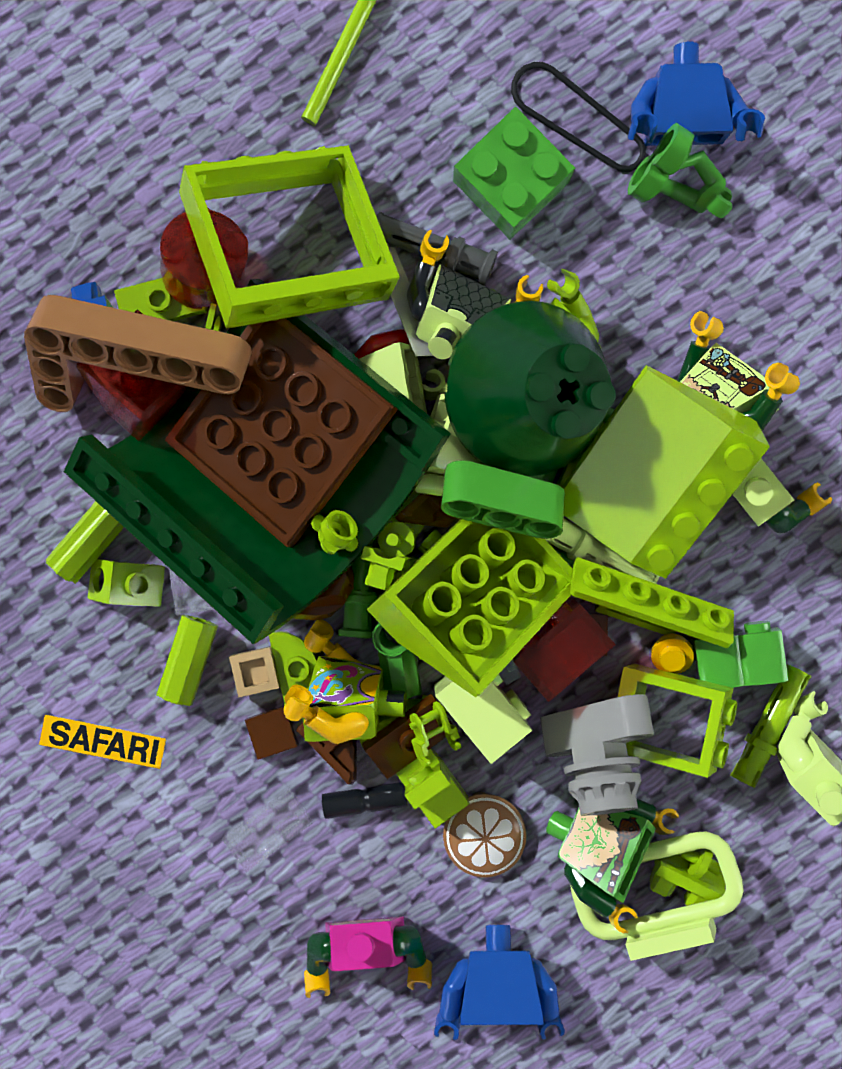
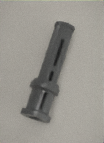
(458, 256)

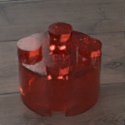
(183, 265)

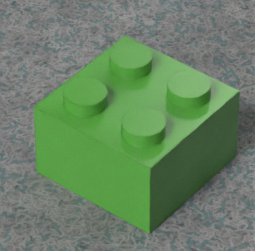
(512, 173)

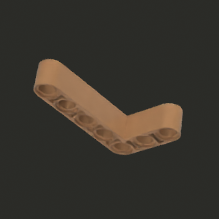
(125, 341)

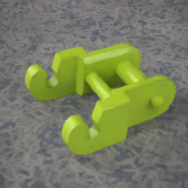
(421, 741)

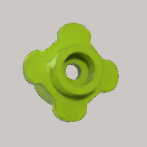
(336, 531)

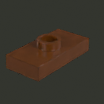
(392, 745)

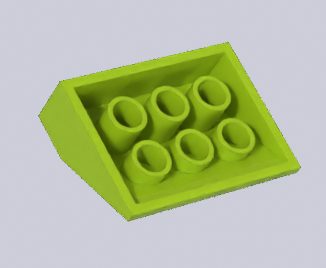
(661, 471)
(474, 601)

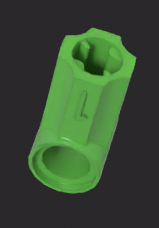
(398, 665)

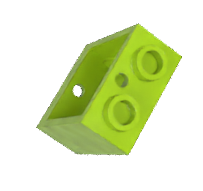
(722, 713)

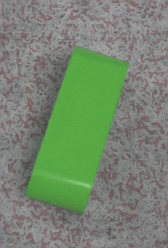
(503, 499)

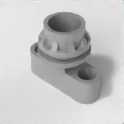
(597, 741)

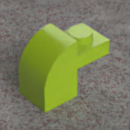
(433, 789)

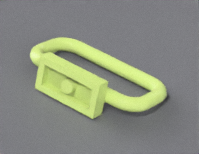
(680, 926)

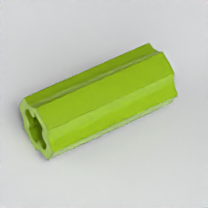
(84, 543)
(187, 660)

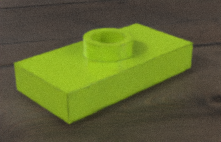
(153, 300)

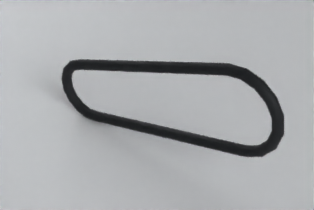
(542, 65)

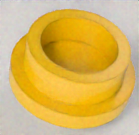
(672, 653)

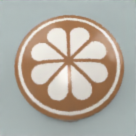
(485, 836)

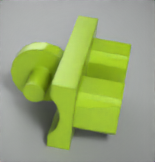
(391, 557)
(691, 871)

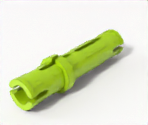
(767, 732)

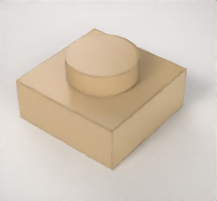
(254, 671)

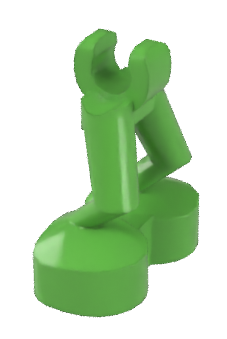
(671, 156)

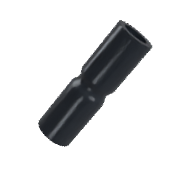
(358, 801)

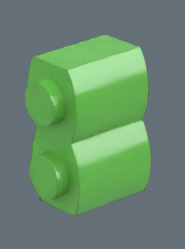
(752, 659)

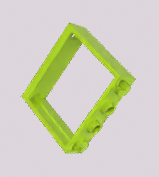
(300, 295)

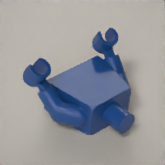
(695, 98)
(499, 989)

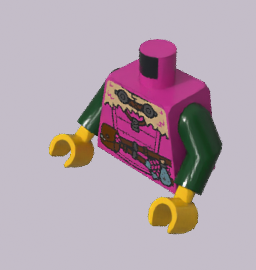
(365, 946)

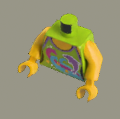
(343, 694)

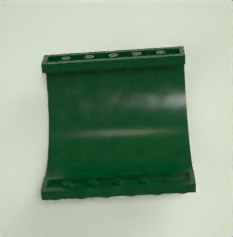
(222, 547)

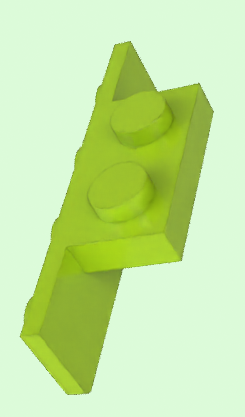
(651, 604)

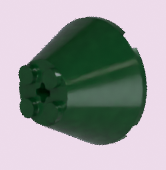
(527, 388)

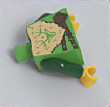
(606, 854)

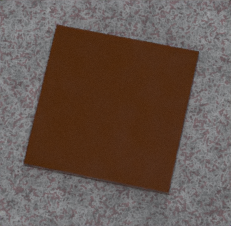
(286, 432)

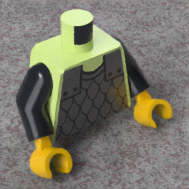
(449, 301)

